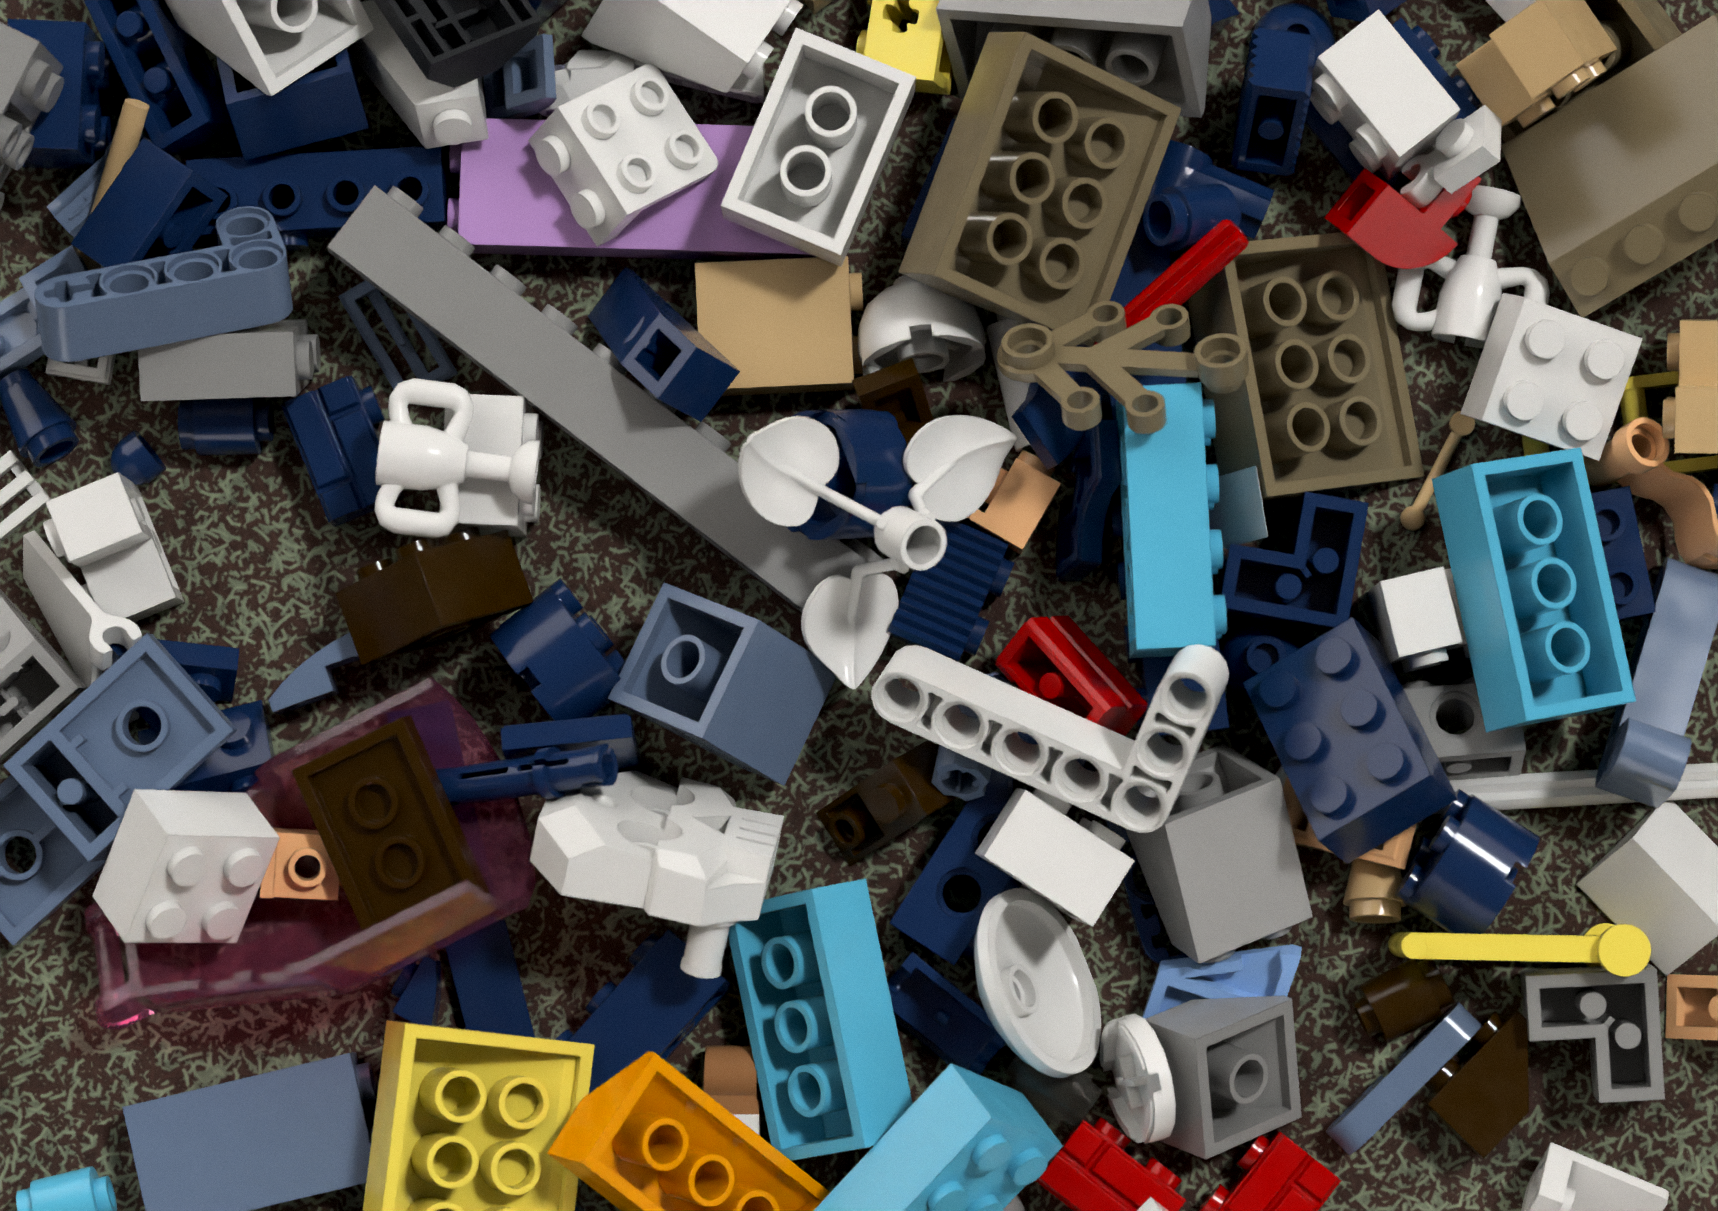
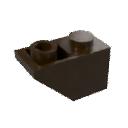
(885, 804)
(1488, 1087)

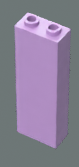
(518, 209)

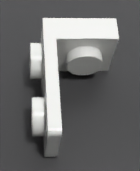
(1579, 1183)

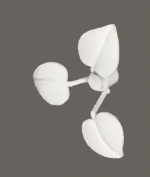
(954, 472)

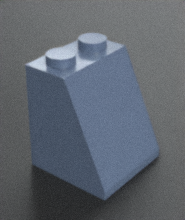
(724, 683)

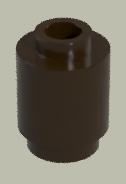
(1402, 999)

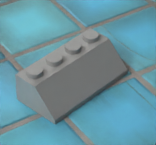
(1144, 42)

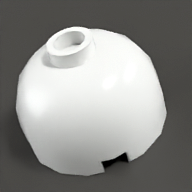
(924, 326)

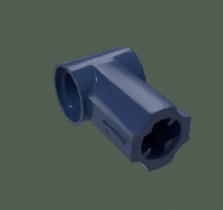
(1189, 166)

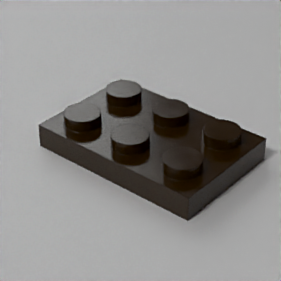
(386, 822)

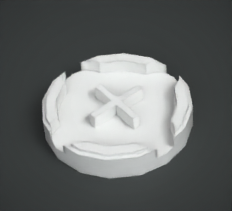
(1145, 1089)

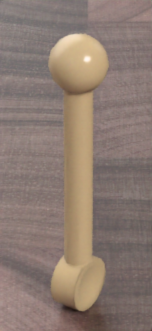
(1460, 426)

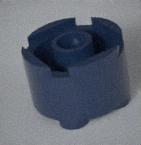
(867, 472)
(560, 654)
(1467, 866)

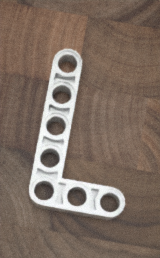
(1060, 733)

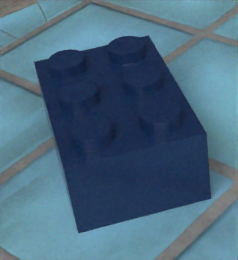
(1349, 741)

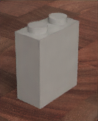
(233, 364)

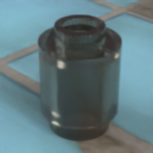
(1054, 1098)

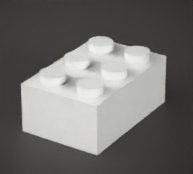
(818, 147)

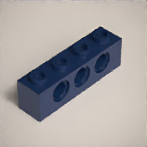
(165, 71)
(924, 912)

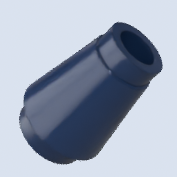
(36, 420)

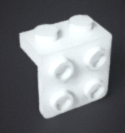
(621, 150)

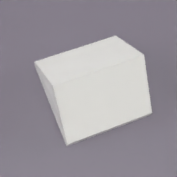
(1662, 883)

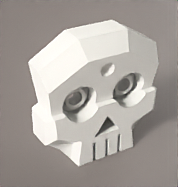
(665, 851)

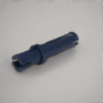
(544, 774)

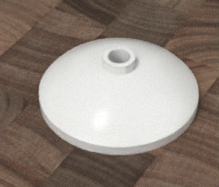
(1037, 983)

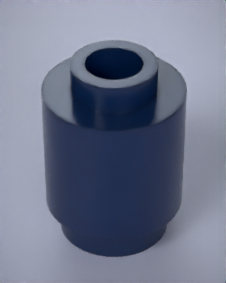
(1185, 214)
(225, 425)

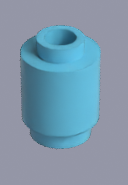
(69, 1192)

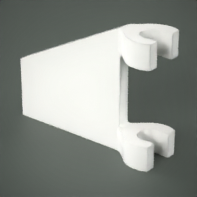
(73, 615)

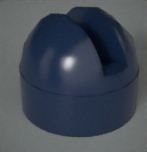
(136, 459)

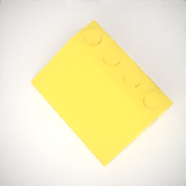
(472, 1120)

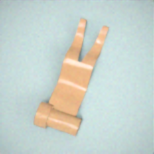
(1637, 461)

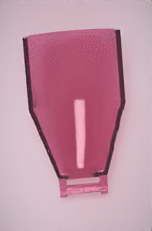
(317, 945)

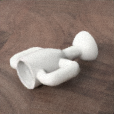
(1472, 282)
(440, 460)

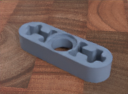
(1416, 1068)

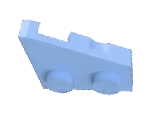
(1244, 974)

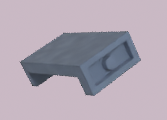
(255, 1138)

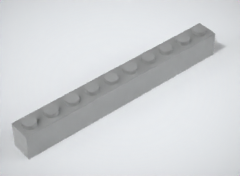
(579, 390)

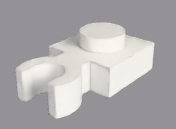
(1460, 155)

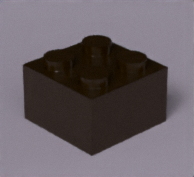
(433, 594)

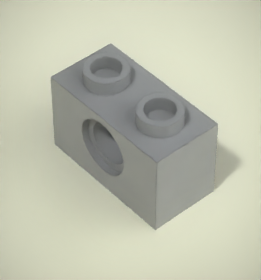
(1475, 751)

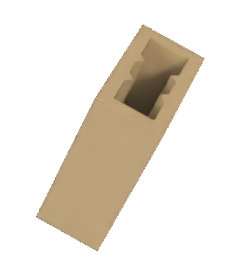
(782, 323)

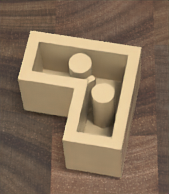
(1535, 55)
(1693, 412)

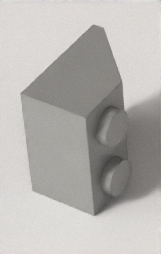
(1229, 1070)

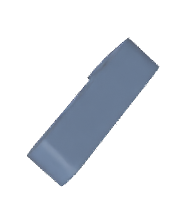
(170, 296)
(1647, 738)

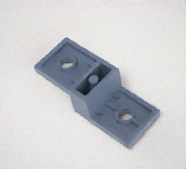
(81, 773)

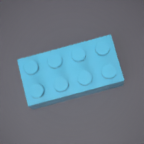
(1167, 527)
(1533, 589)
(820, 1021)
(953, 1150)

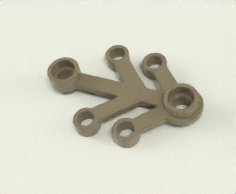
(1042, 356)

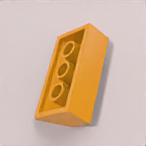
(669, 1146)

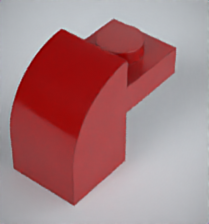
(1392, 227)

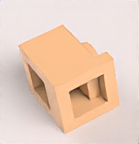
(1017, 502)
(281, 876)

